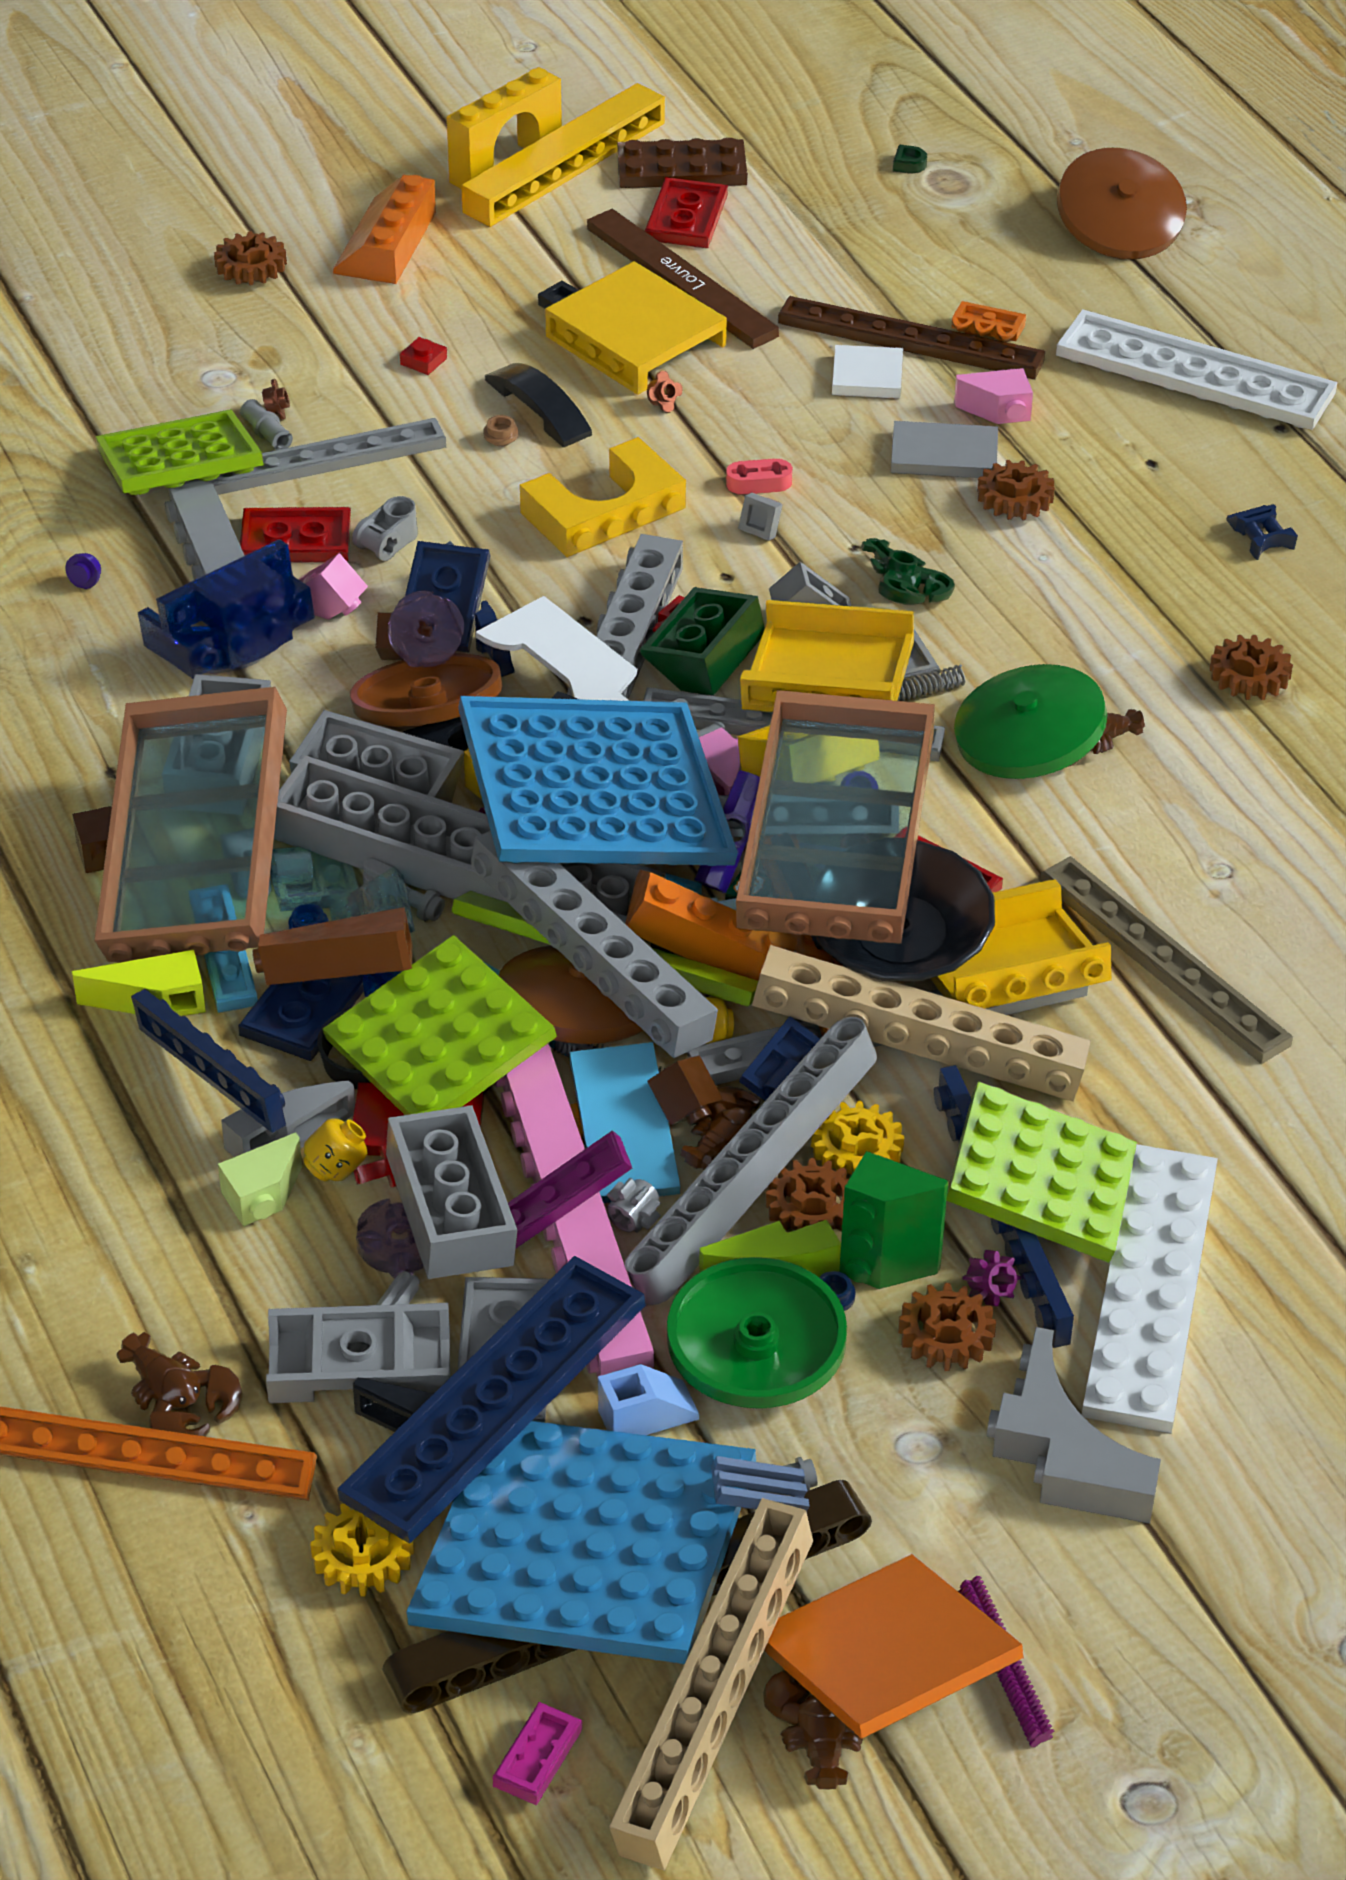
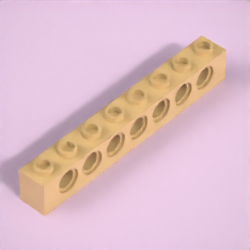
(923, 1023)
(711, 1685)

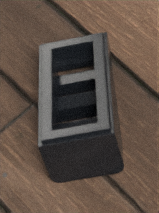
(391, 1403)

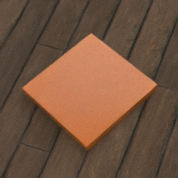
(889, 1645)

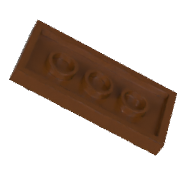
(710, 161)

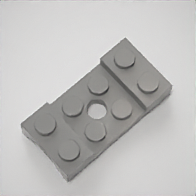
(312, 1354)

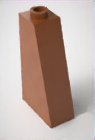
(336, 948)

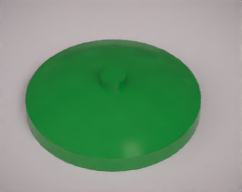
(1030, 721)
(756, 1332)

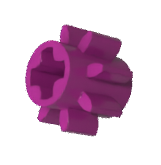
(991, 1277)

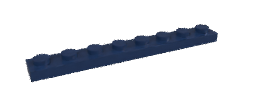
(1036, 1274)

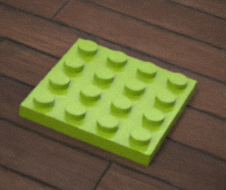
(179, 452)
(440, 1031)
(1042, 1172)

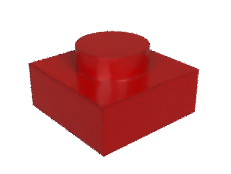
(423, 355)

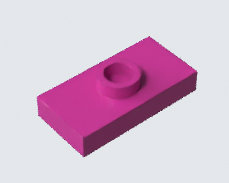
(537, 1753)

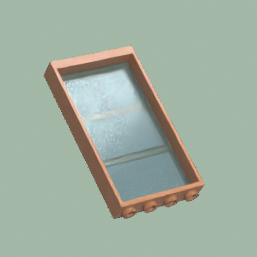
(836, 817)
(192, 825)

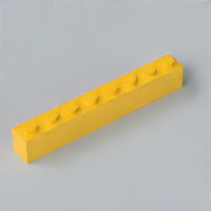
(562, 155)

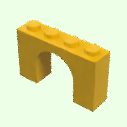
(476, 126)
(578, 523)

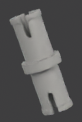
(266, 424)

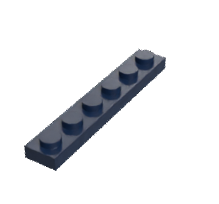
(210, 1061)

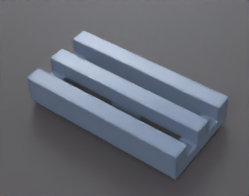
(758, 1480)

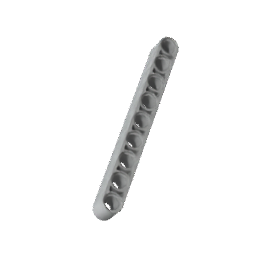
(751, 1160)

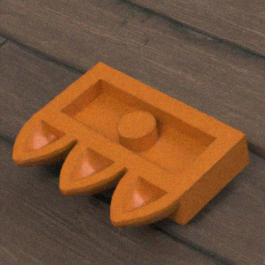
(988, 321)

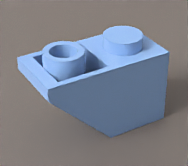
(643, 1401)

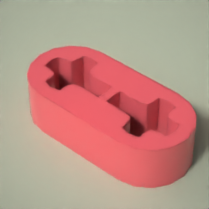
(759, 476)

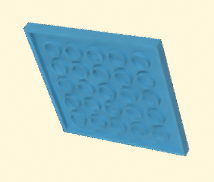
(595, 782)
(583, 1544)

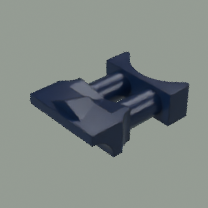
(1253, 520)
(502, 657)

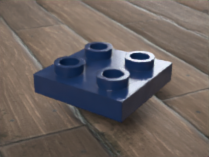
(778, 1058)

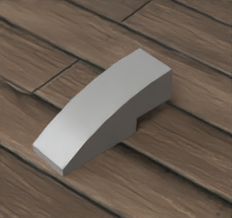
(303, 1112)

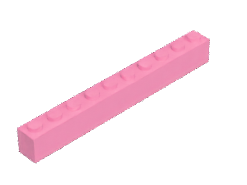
(549, 1139)

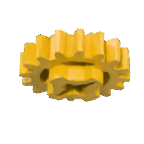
(852, 1132)
(339, 1558)

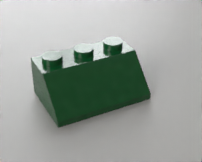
(705, 639)

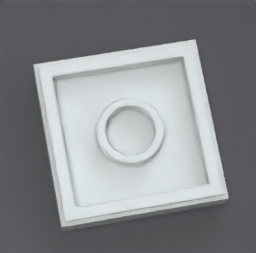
(867, 371)

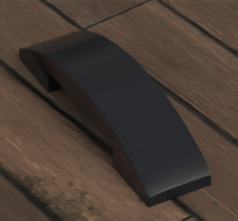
(540, 393)

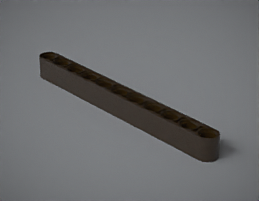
(464, 1662)

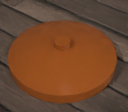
(1121, 203)
(423, 695)
(566, 998)

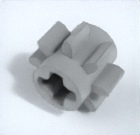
(633, 1205)

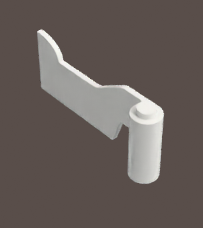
(564, 648)

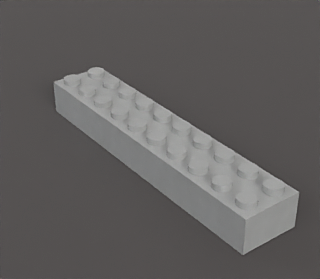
(419, 835)

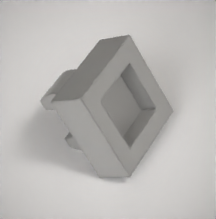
(760, 516)

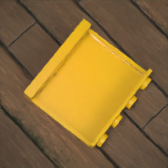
(632, 324)
(828, 653)
(1028, 952)

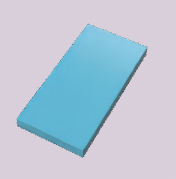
(617, 1097)

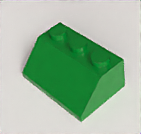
(891, 1223)

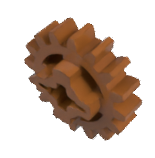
(250, 258)
(1015, 490)
(1251, 667)
(811, 1195)
(947, 1326)

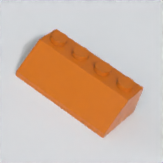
(389, 231)
(698, 927)

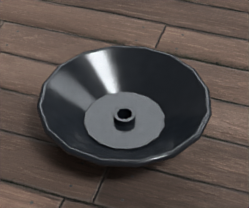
(944, 922)

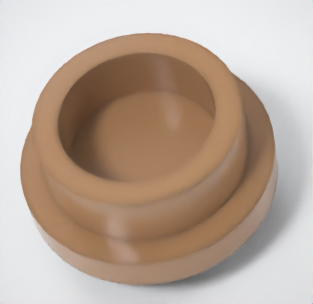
(500, 430)

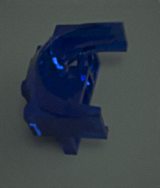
(247, 610)

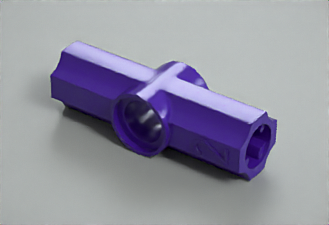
(740, 809)

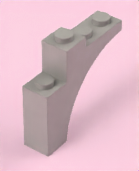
(1071, 1456)

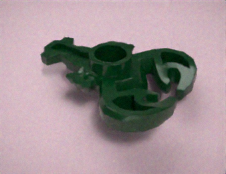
(904, 574)

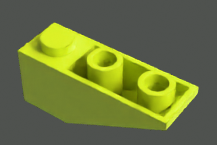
(167, 977)

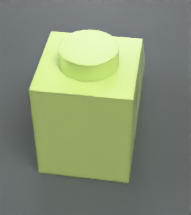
(261, 1179)

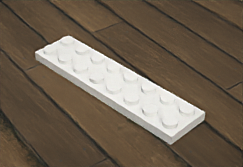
(1197, 369)
(1150, 1291)

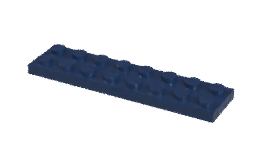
(490, 1399)

